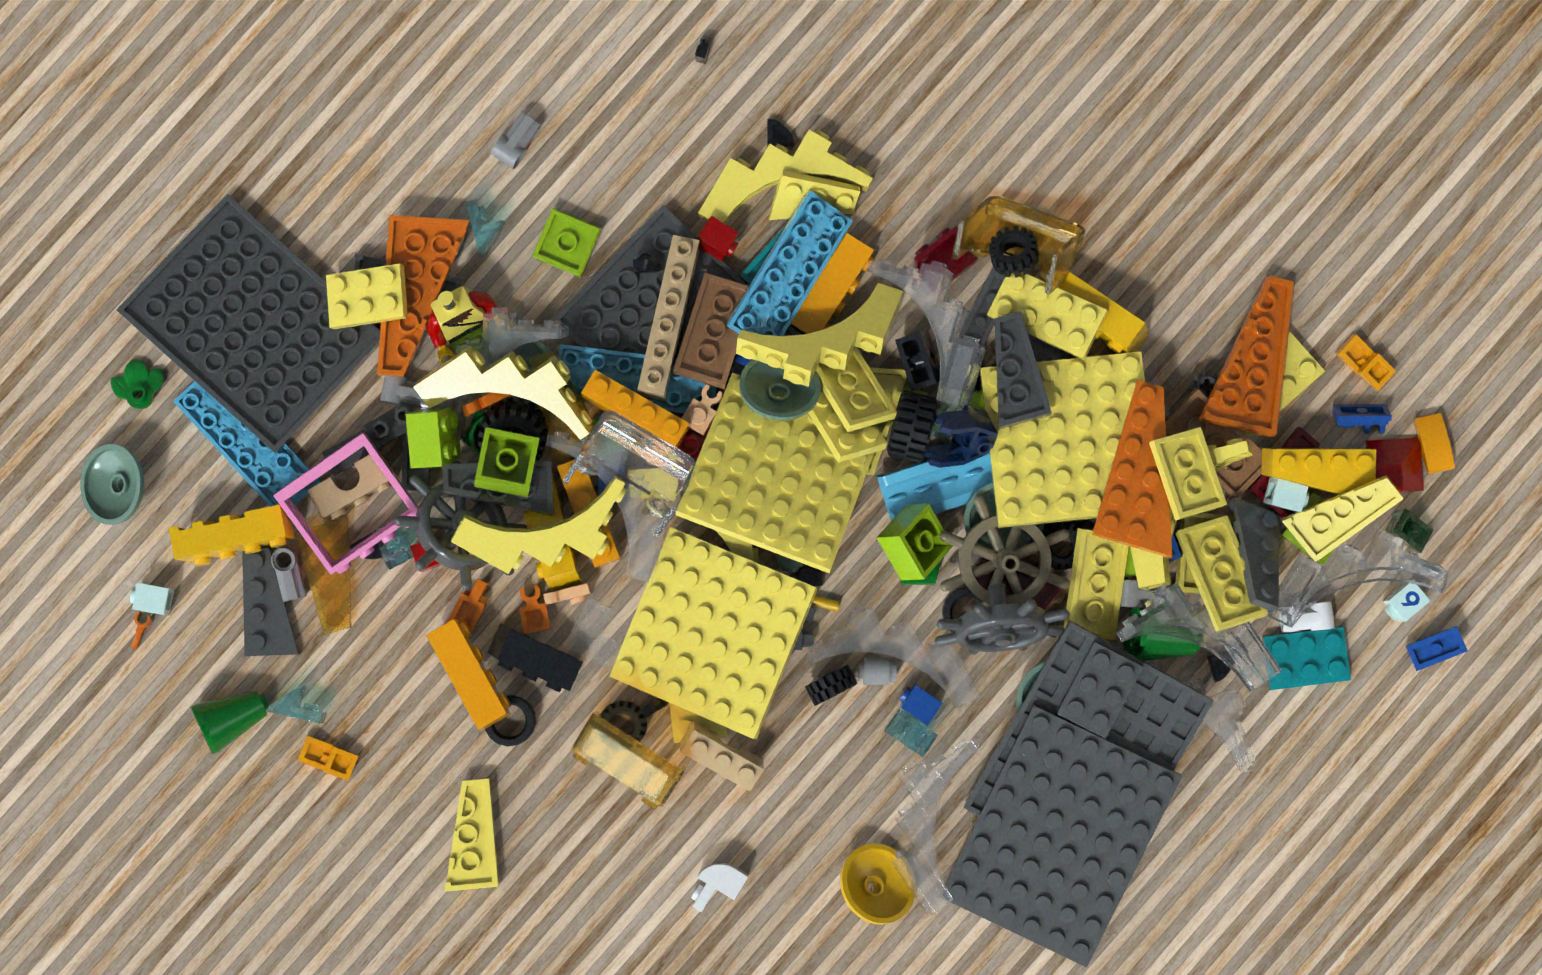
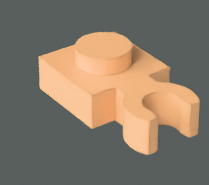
(701, 414)
(574, 594)

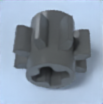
(1210, 381)

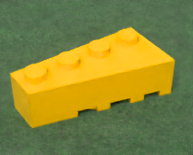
(1120, 328)
(1321, 468)
(231, 535)
(561, 574)

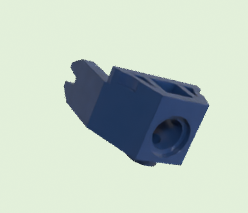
(972, 437)

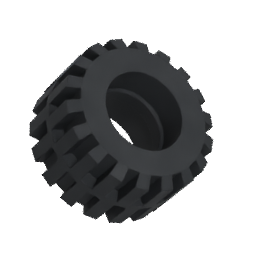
(516, 415)
(912, 426)

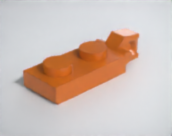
(471, 605)

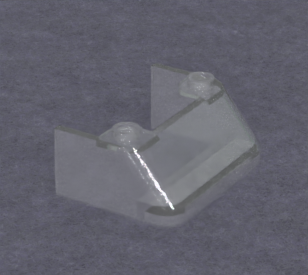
(639, 460)

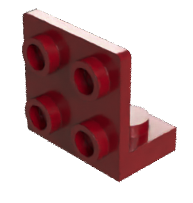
(942, 252)

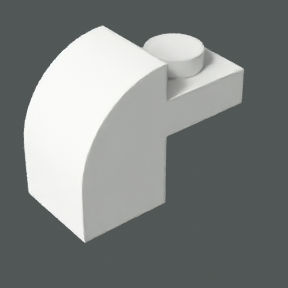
(721, 877)

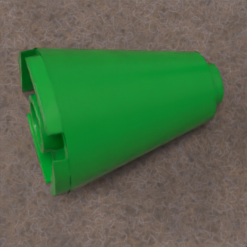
(1158, 645)
(229, 717)

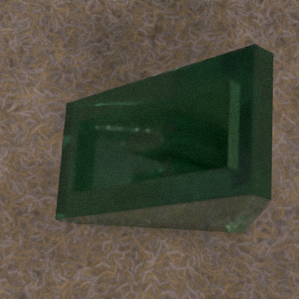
(1410, 529)

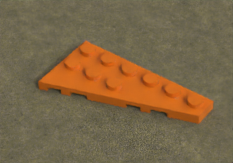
(427, 252)
(1252, 376)
(1134, 498)

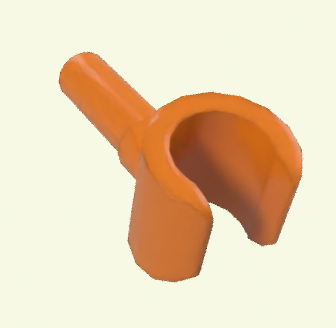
(140, 628)

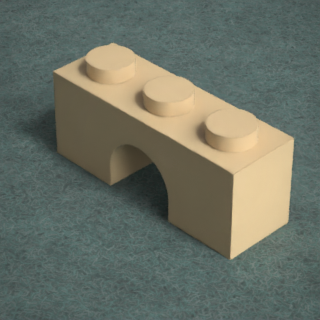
(333, 501)
(707, 749)

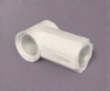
(1315, 618)

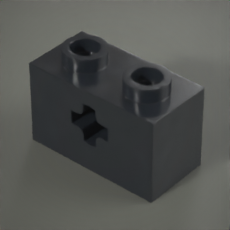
(919, 359)

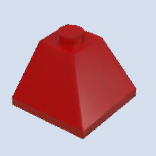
(1400, 462)

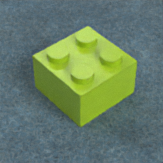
(432, 436)
(506, 462)
(914, 542)

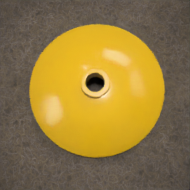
(889, 894)

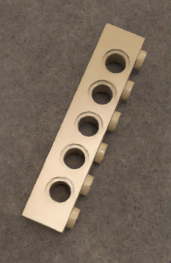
(668, 318)

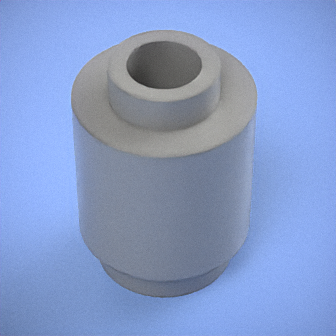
(877, 671)

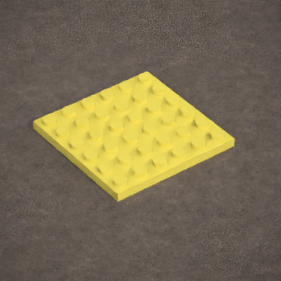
(1062, 461)
(773, 483)
(713, 633)

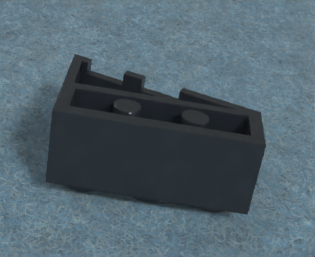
(534, 658)

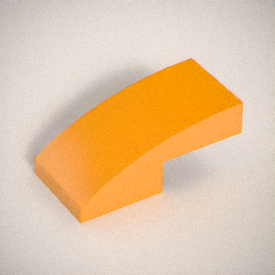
(1365, 362)
(1434, 443)
(327, 757)

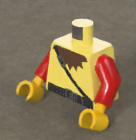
(456, 316)

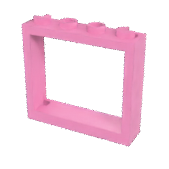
(366, 546)

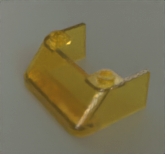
(1056, 237)
(627, 760)

